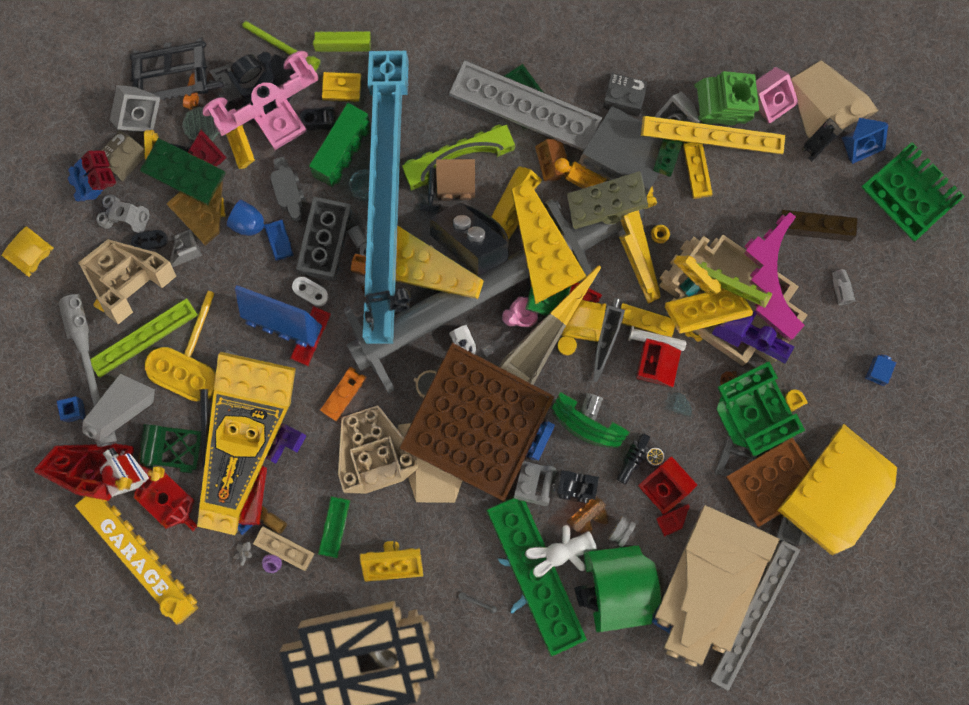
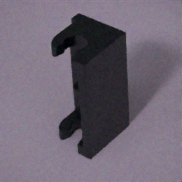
(822, 139)

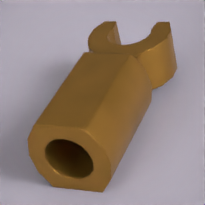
(272, 521)

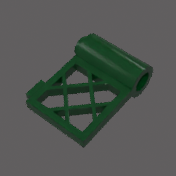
(153, 443)

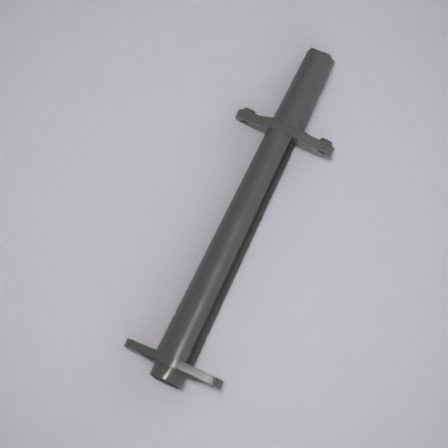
(446, 306)

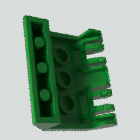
(910, 193)

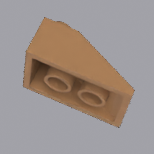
(455, 179)

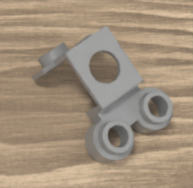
(133, 215)

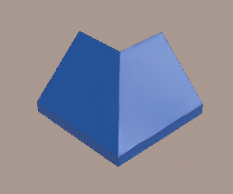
(866, 139)

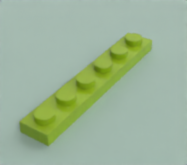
(143, 337)

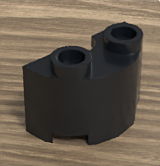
(577, 486)

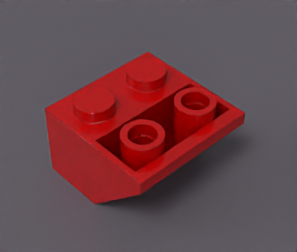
(658, 363)

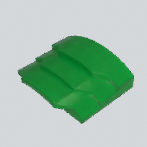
(756, 411)
(585, 427)
(624, 587)

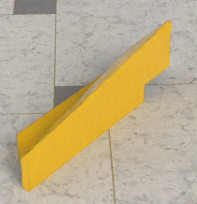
(505, 211)
(638, 253)

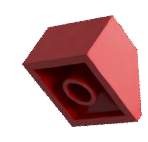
(667, 485)

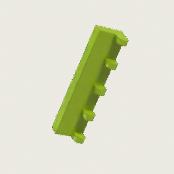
(737, 287)

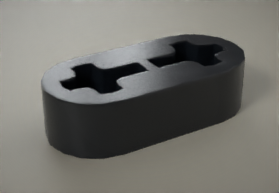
(149, 235)

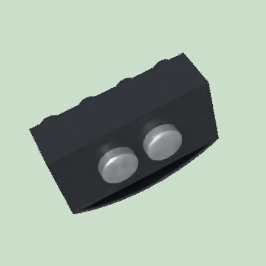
(471, 237)

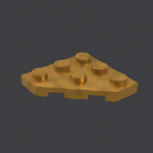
(198, 217)

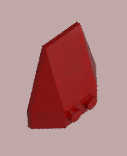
(79, 468)

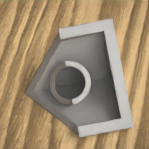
(184, 248)

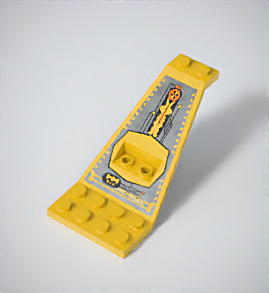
(249, 397)

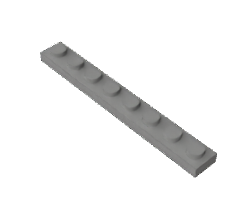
(756, 614)

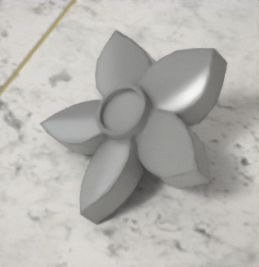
(243, 552)

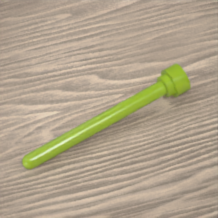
(315, 62)

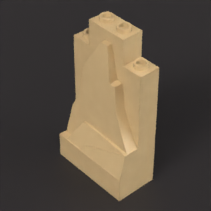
(713, 585)

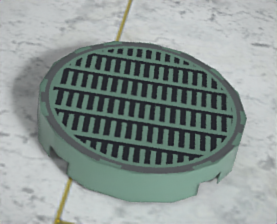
(195, 121)

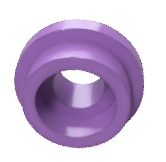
(271, 563)

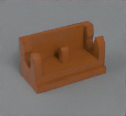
(548, 153)

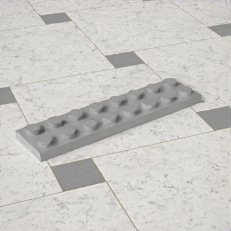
(525, 106)

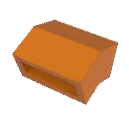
(359, 264)

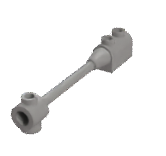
(77, 329)

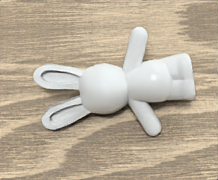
(560, 552)

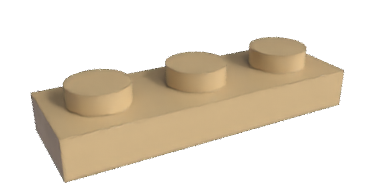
(284, 548)

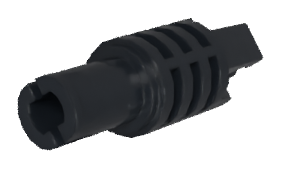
(633, 458)

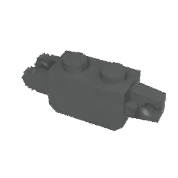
(286, 189)

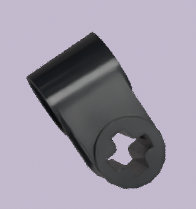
(320, 118)

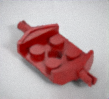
(175, 510)

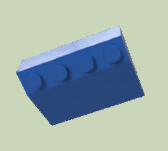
(277, 317)

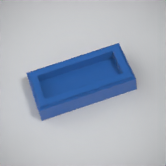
(279, 240)

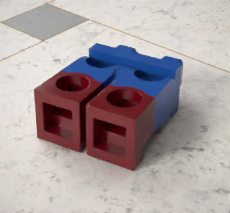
(91, 175)

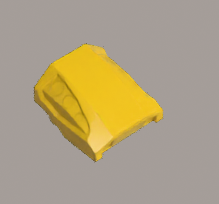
(27, 251)
(586, 321)

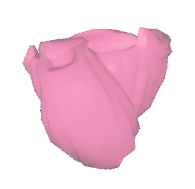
(519, 315)

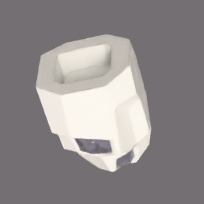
(463, 338)

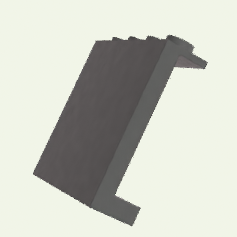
(621, 150)

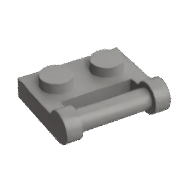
(528, 482)

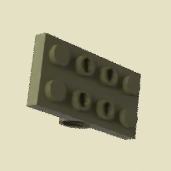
(607, 201)

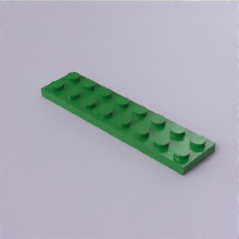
(543, 594)

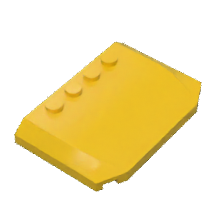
(841, 492)

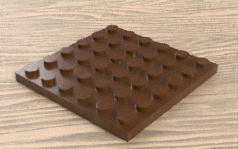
(476, 422)

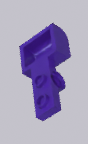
(761, 339)

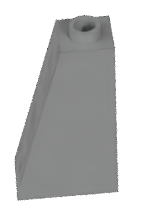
(117, 406)

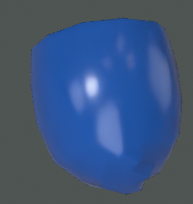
(245, 219)

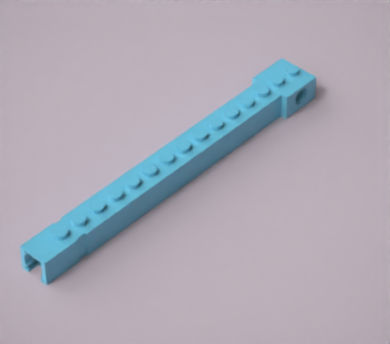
(387, 84)

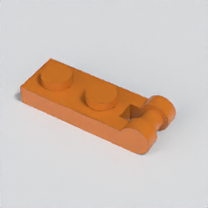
(343, 394)

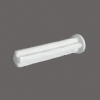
(641, 335)

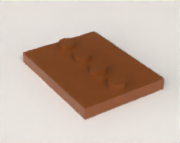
(769, 480)

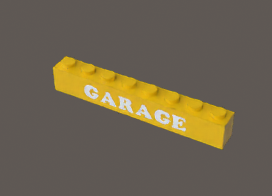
(135, 555)

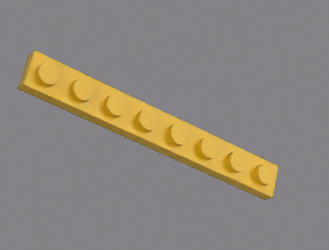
(712, 135)

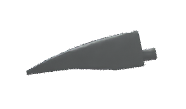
(609, 331)

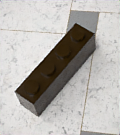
(821, 226)

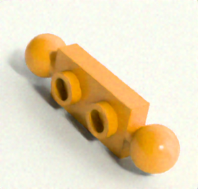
(578, 174)

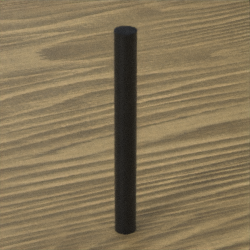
(204, 422)

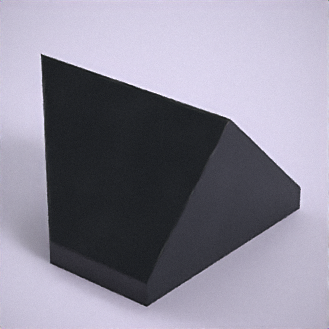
(587, 596)

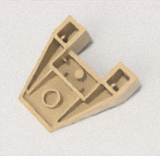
(119, 271)

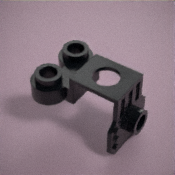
(398, 302)

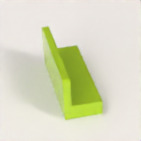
(342, 42)

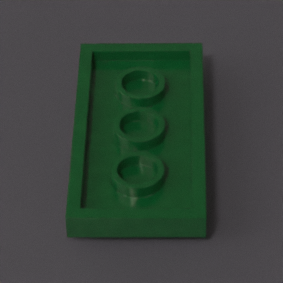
(183, 171)

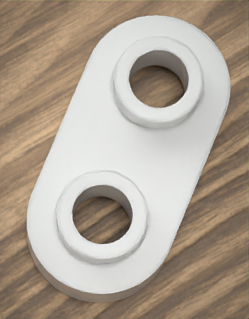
(310, 292)

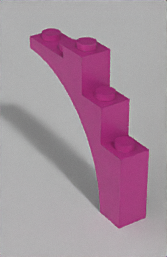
(765, 255)

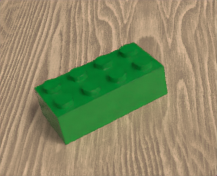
(340, 145)

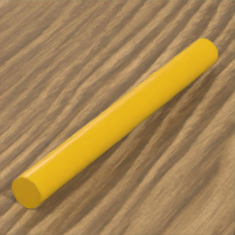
(199, 323)

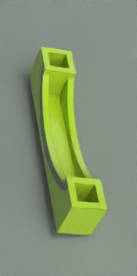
(494, 141)

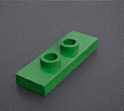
(334, 527)

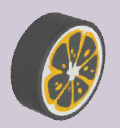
(655, 456)

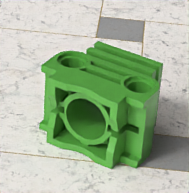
(727, 98)

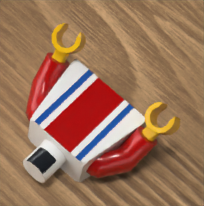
(125, 474)

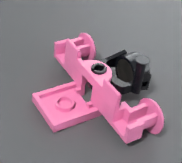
(281, 123)

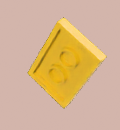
(391, 563)

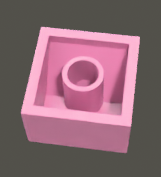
(775, 94)

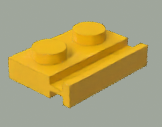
(341, 86)

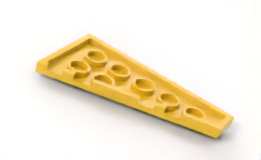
(546, 252)
(428, 268)

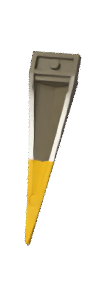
(533, 351)

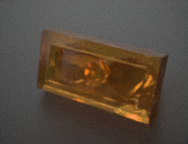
(593, 510)

